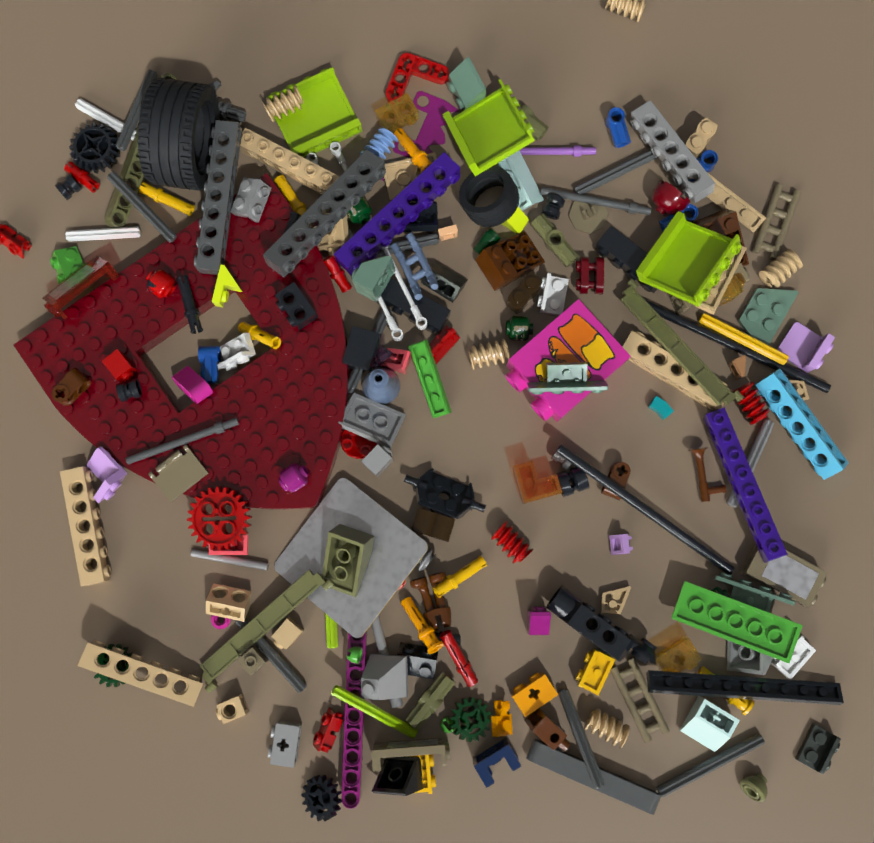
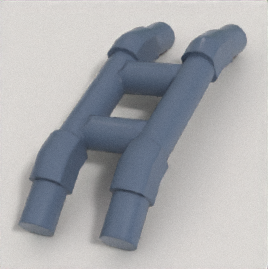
(405, 264)

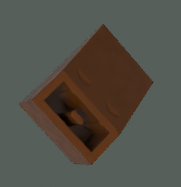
(724, 223)
(509, 260)

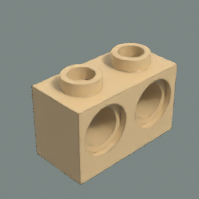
(228, 602)

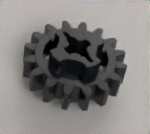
(321, 797)

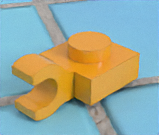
(502, 720)

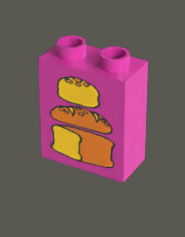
(569, 338)

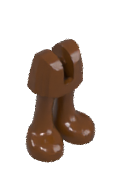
(441, 608)

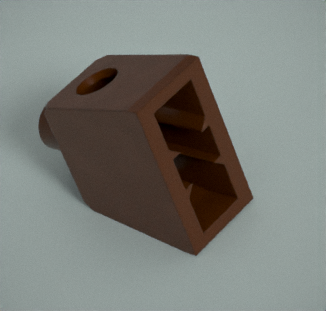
(547, 730)

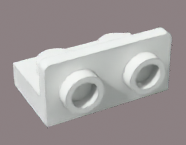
(553, 295)
(236, 351)

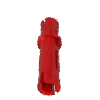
(459, 659)

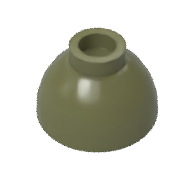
(755, 787)

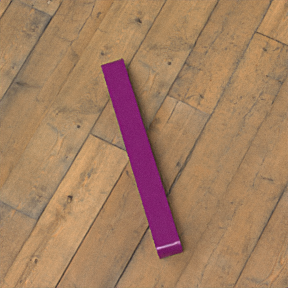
(357, 725)

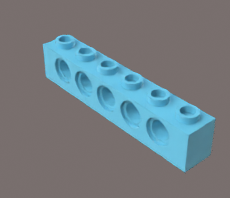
(812, 428)

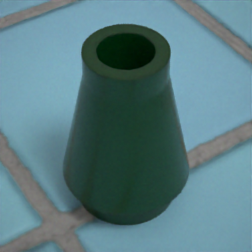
(487, 239)

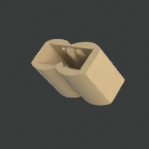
(701, 136)

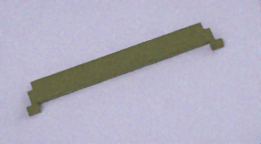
(677, 347)
(261, 625)

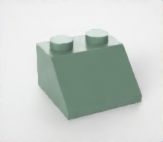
(466, 85)
(373, 277)

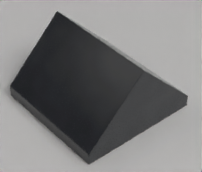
(361, 349)
(399, 776)

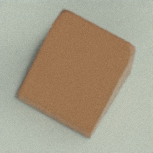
(738, 367)

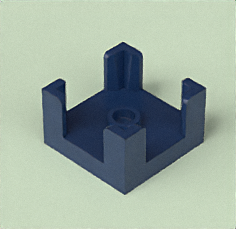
(491, 757)

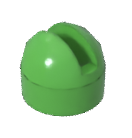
(356, 654)
(443, 727)

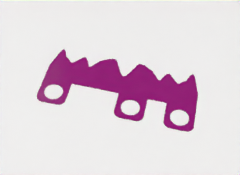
(430, 132)

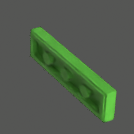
(430, 378)

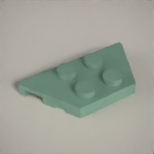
(766, 312)

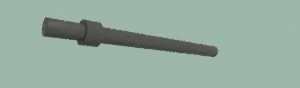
(630, 207)
(218, 427)

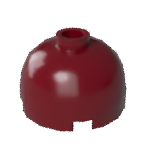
(668, 199)

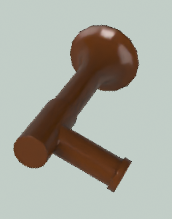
(705, 491)

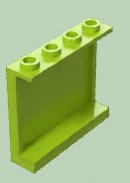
(323, 118)
(490, 129)
(688, 260)

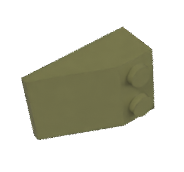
(347, 558)

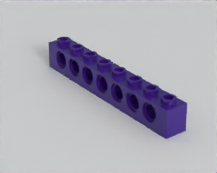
(400, 204)
(744, 485)

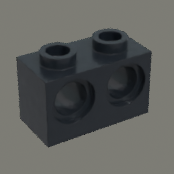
(299, 304)

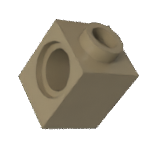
(252, 660)

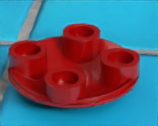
(355, 445)

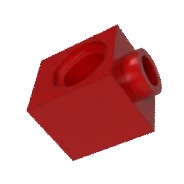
(119, 366)

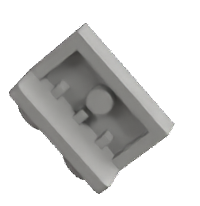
(251, 199)

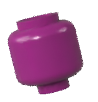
(293, 477)

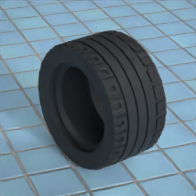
(177, 132)

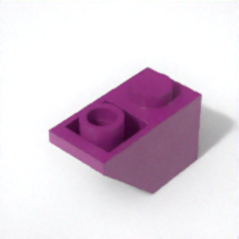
(538, 620)

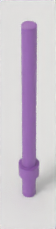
(576, 151)

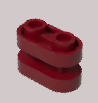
(583, 283)

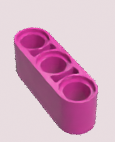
(192, 384)

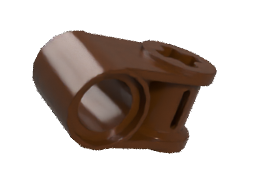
(72, 386)
(620, 479)

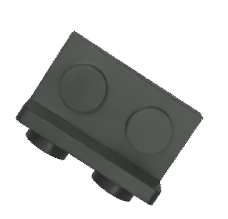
(818, 749)

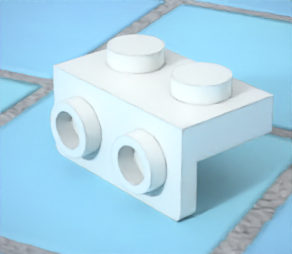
(800, 656)

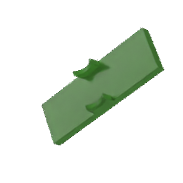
(737, 622)

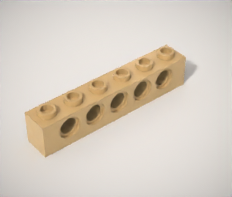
(286, 162)
(663, 370)
(80, 537)
(89, 661)

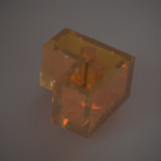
(531, 487)

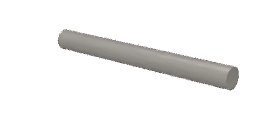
(230, 559)

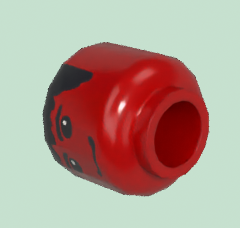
(160, 283)

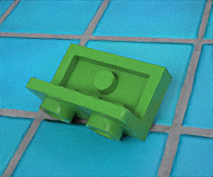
(66, 262)

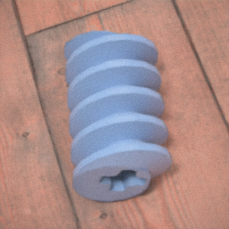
(381, 143)

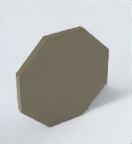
(588, 217)

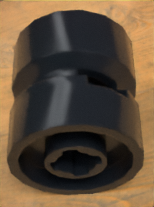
(578, 478)

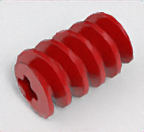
(752, 403)
(510, 543)

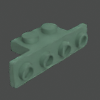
(567, 377)
(753, 596)

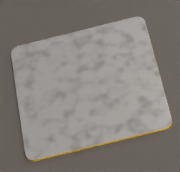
(392, 558)

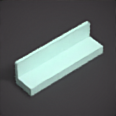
(522, 177)

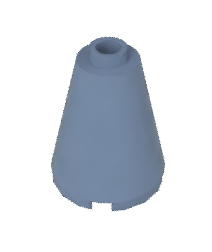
(383, 391)

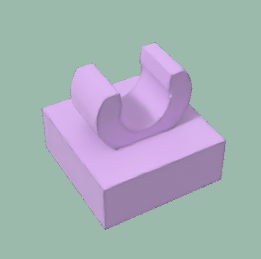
(620, 544)

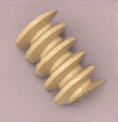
(628, 6)
(283, 104)
(780, 268)
(488, 353)
(607, 726)

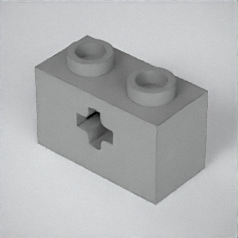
(378, 460)
(285, 756)

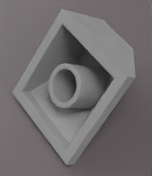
(746, 660)
(385, 677)

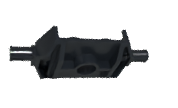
(432, 484)

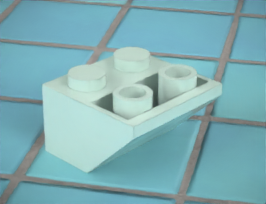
(709, 724)

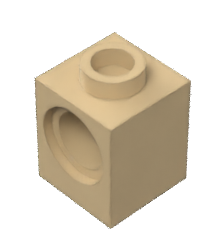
(287, 634)
(240, 708)

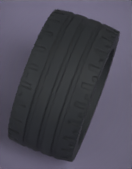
(494, 213)

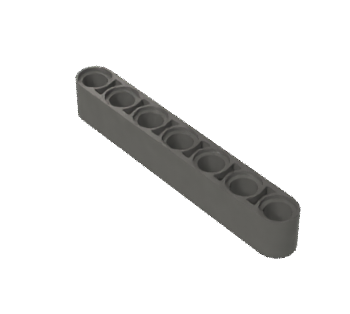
(575, 769)

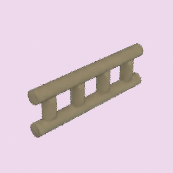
(779, 232)
(651, 704)

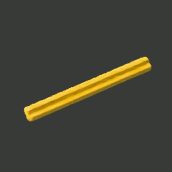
(744, 338)

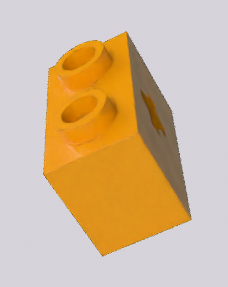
(529, 704)

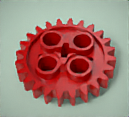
(218, 500)

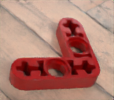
(413, 69)

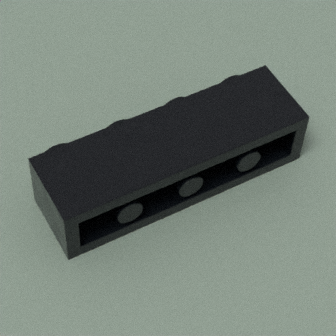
(623, 254)
(434, 313)

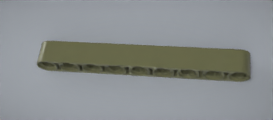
(128, 174)

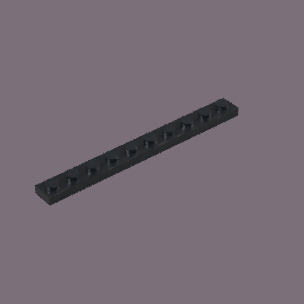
(744, 687)

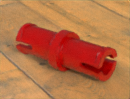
(82, 177)
(337, 273)

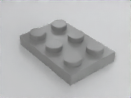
(372, 420)

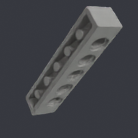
(682, 155)

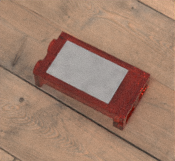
(76, 284)

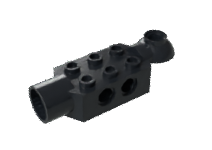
(617, 644)

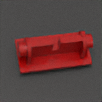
(15, 245)
(443, 343)
(323, 739)

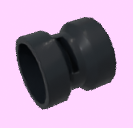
(64, 189)
(553, 206)
(128, 390)

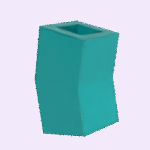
(660, 407)

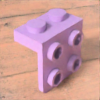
(805, 347)
(108, 472)

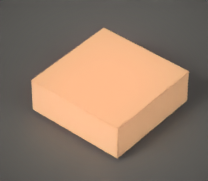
(447, 232)

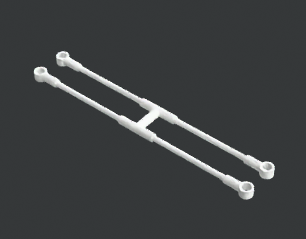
(414, 308)

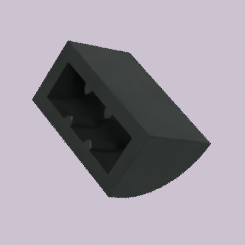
(449, 282)

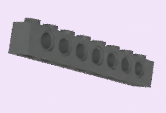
(221, 132)
(317, 214)

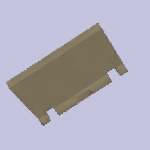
(178, 473)

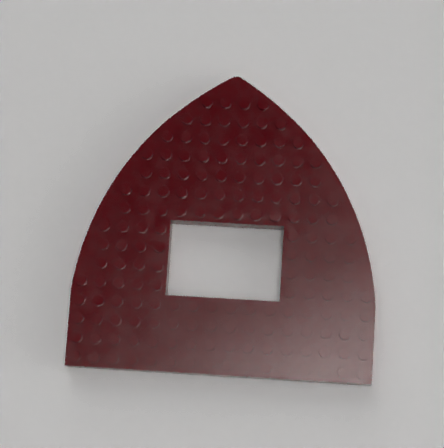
(283, 399)

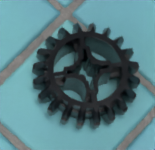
(105, 140)

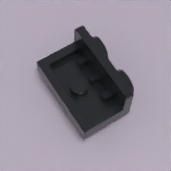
(426, 221)
(418, 660)

